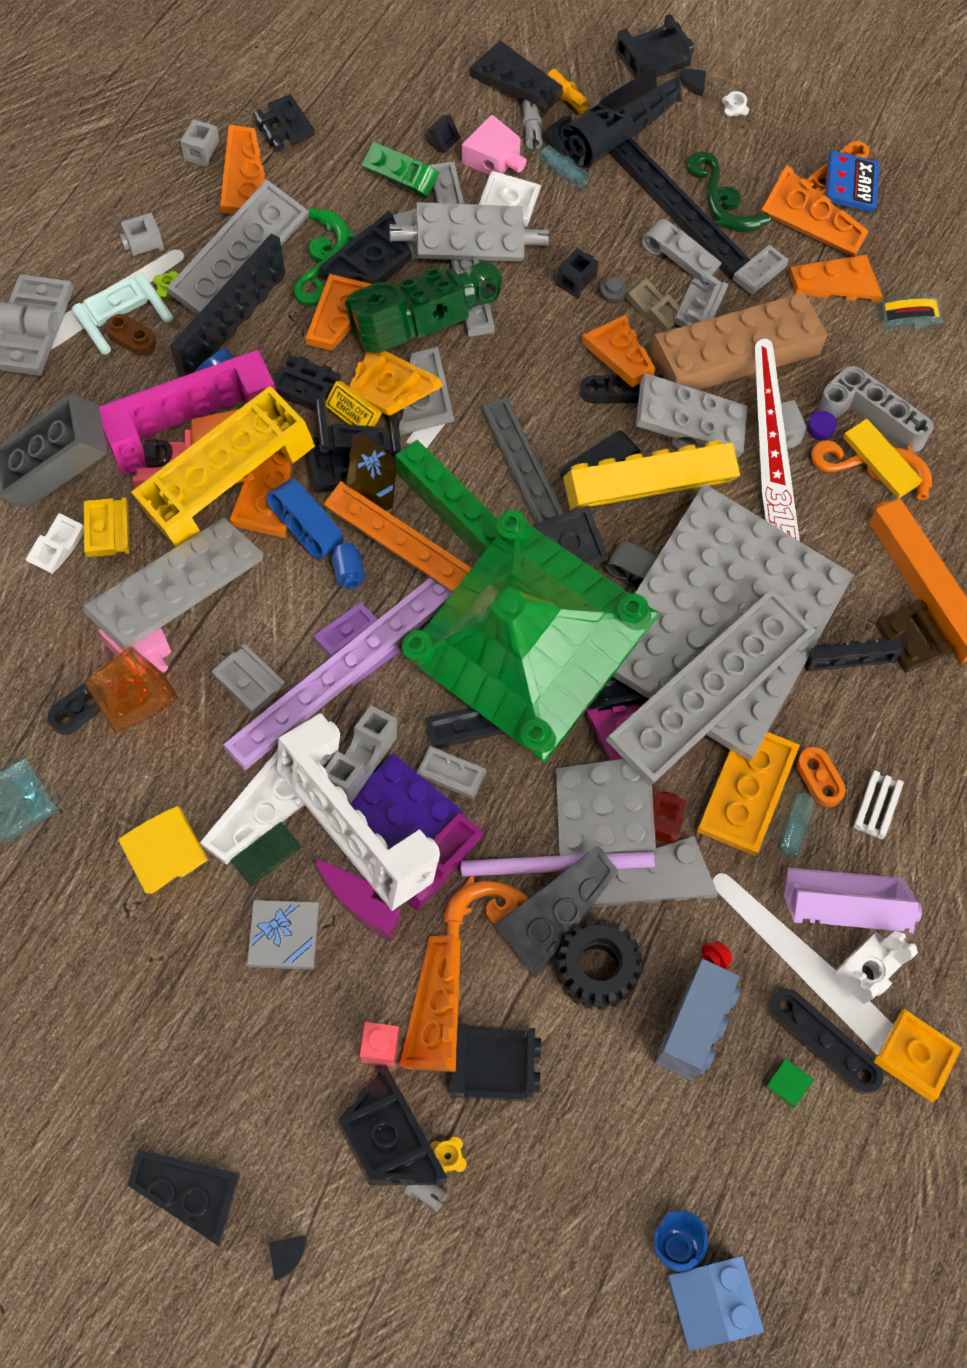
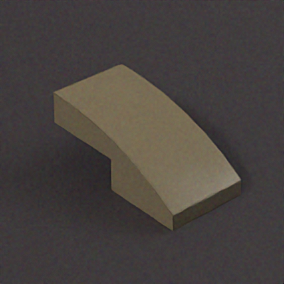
(653, 305)

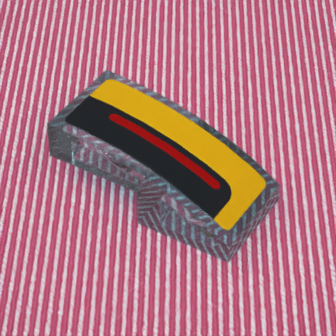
(912, 310)

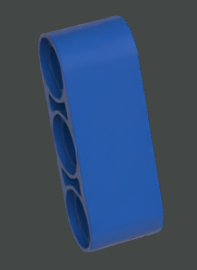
(304, 518)

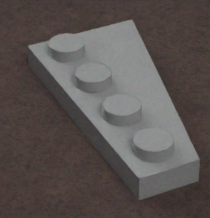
(677, 875)

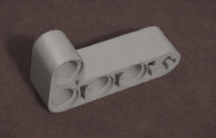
(877, 404)

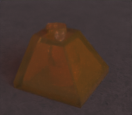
(130, 690)

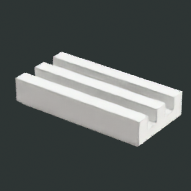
(886, 783)

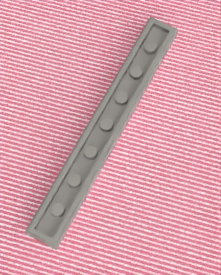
(448, 191)

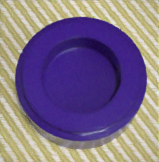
(822, 425)

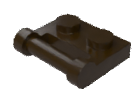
(915, 651)

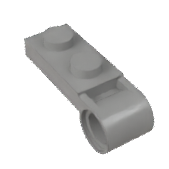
(680, 248)

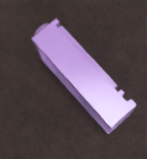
(851, 900)

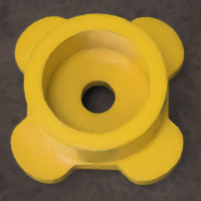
(453, 1147)

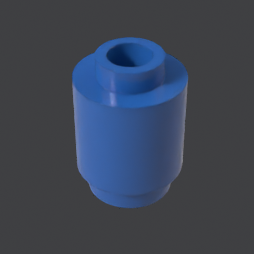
(348, 565)

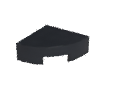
(694, 80)
(286, 1255)

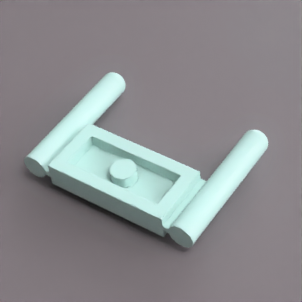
(117, 300)

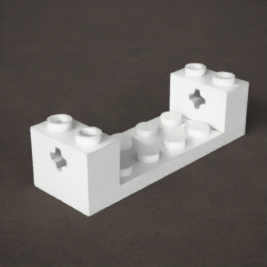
(392, 873)

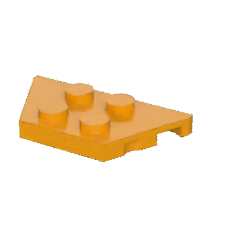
(392, 382)

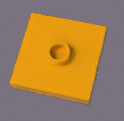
(918, 1055)

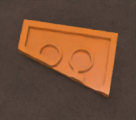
(331, 316)
(620, 350)

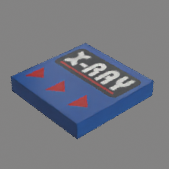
(852, 181)

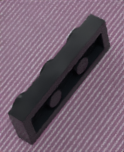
(853, 654)

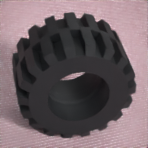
(617, 945)

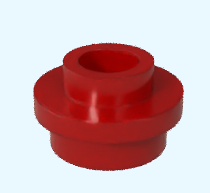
(717, 954)

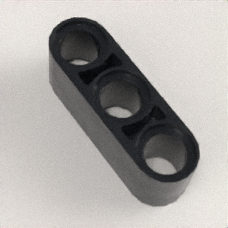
(615, 446)

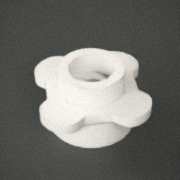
(735, 104)

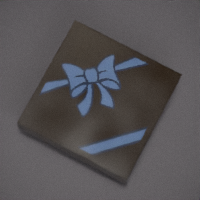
(372, 472)

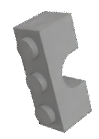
(370, 743)

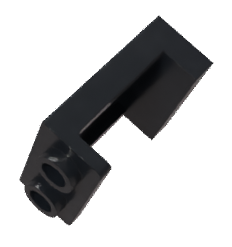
(661, 48)
(496, 1064)

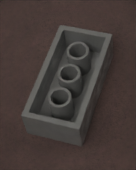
(51, 450)

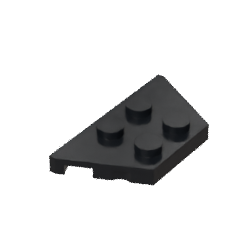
(369, 255)
(388, 1137)

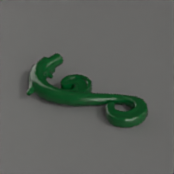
(730, 194)

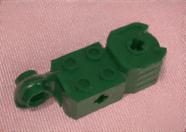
(392, 314)

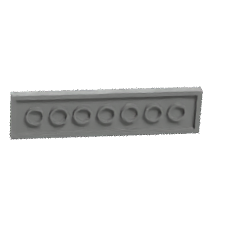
(710, 687)

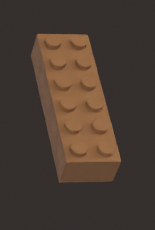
(725, 345)

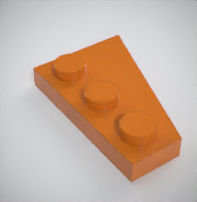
(838, 277)

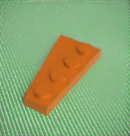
(807, 211)

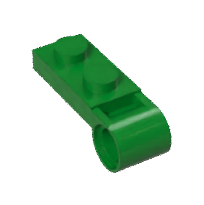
(401, 169)

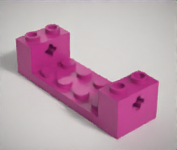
(179, 402)

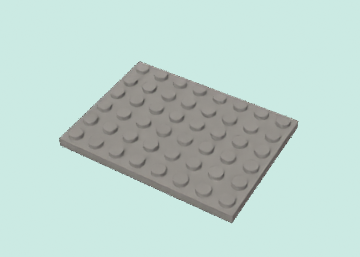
(705, 581)

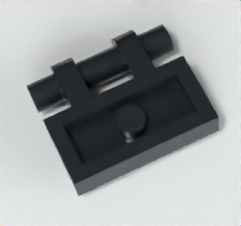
(289, 117)
(301, 388)

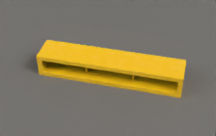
(651, 475)

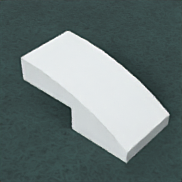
(57, 545)

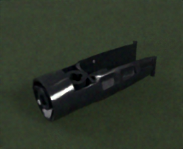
(618, 118)

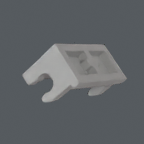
(700, 300)

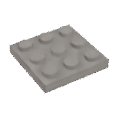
(604, 807)

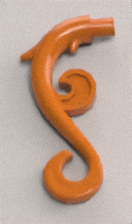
(908, 455)
(470, 891)

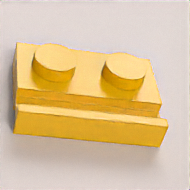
(106, 527)

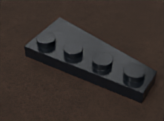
(516, 75)
(546, 918)

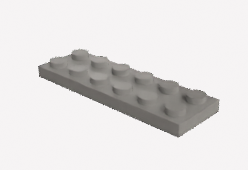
(263, 213)
(173, 584)

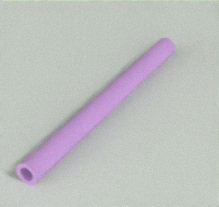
(549, 863)

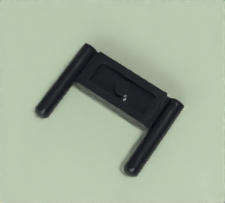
(339, 436)

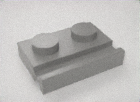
(248, 679)

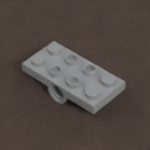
(31, 323)
(689, 414)

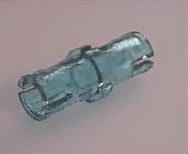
(564, 166)

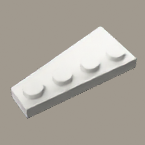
(253, 813)

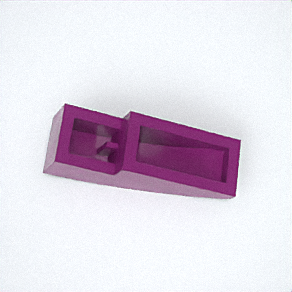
(454, 845)
(359, 900)

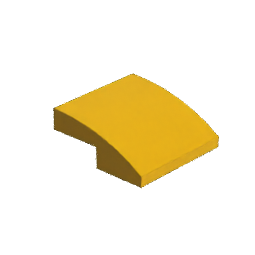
(163, 849)

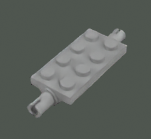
(469, 232)

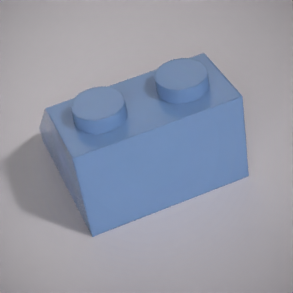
(715, 1304)

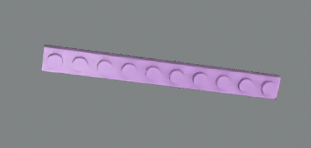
(336, 674)

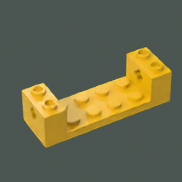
(220, 461)

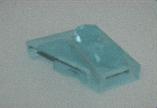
(22, 800)

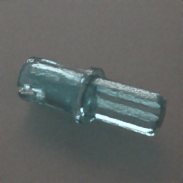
(797, 824)

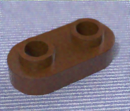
(127, 335)

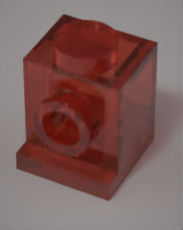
(673, 807)

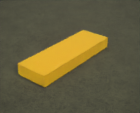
(882, 458)

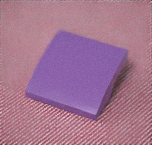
(344, 630)

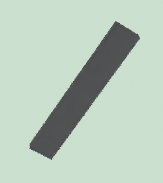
(521, 460)

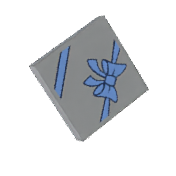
(283, 934)

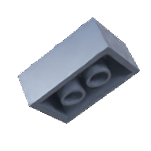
(699, 1021)

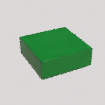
(789, 1083)

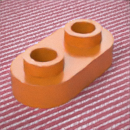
(821, 778)

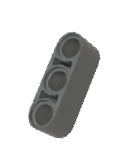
(630, 564)

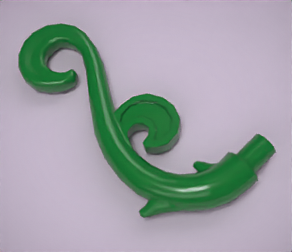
(317, 253)

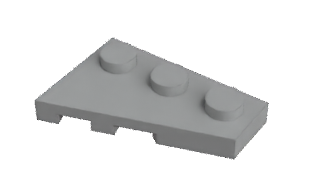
(435, 407)

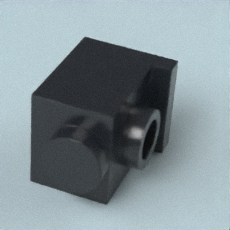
(576, 272)

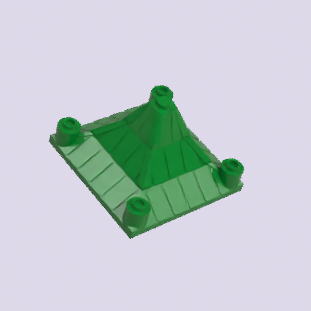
(530, 636)

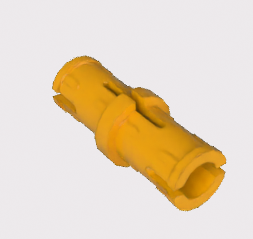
(570, 92)

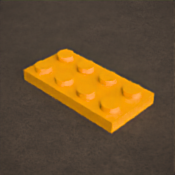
(748, 795)

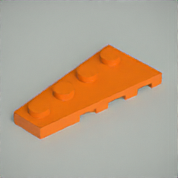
(242, 168)
(251, 508)
(434, 1016)

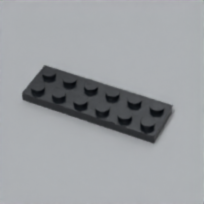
(229, 307)

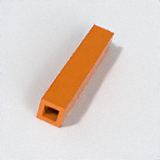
(923, 572)

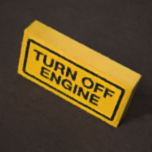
(352, 406)

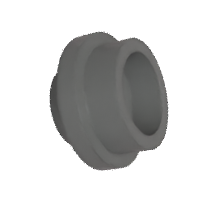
(613, 289)

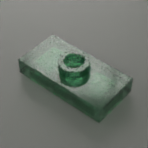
(265, 854)

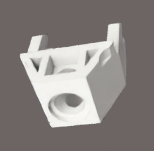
(883, 958)

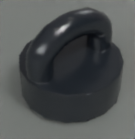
(152, 452)

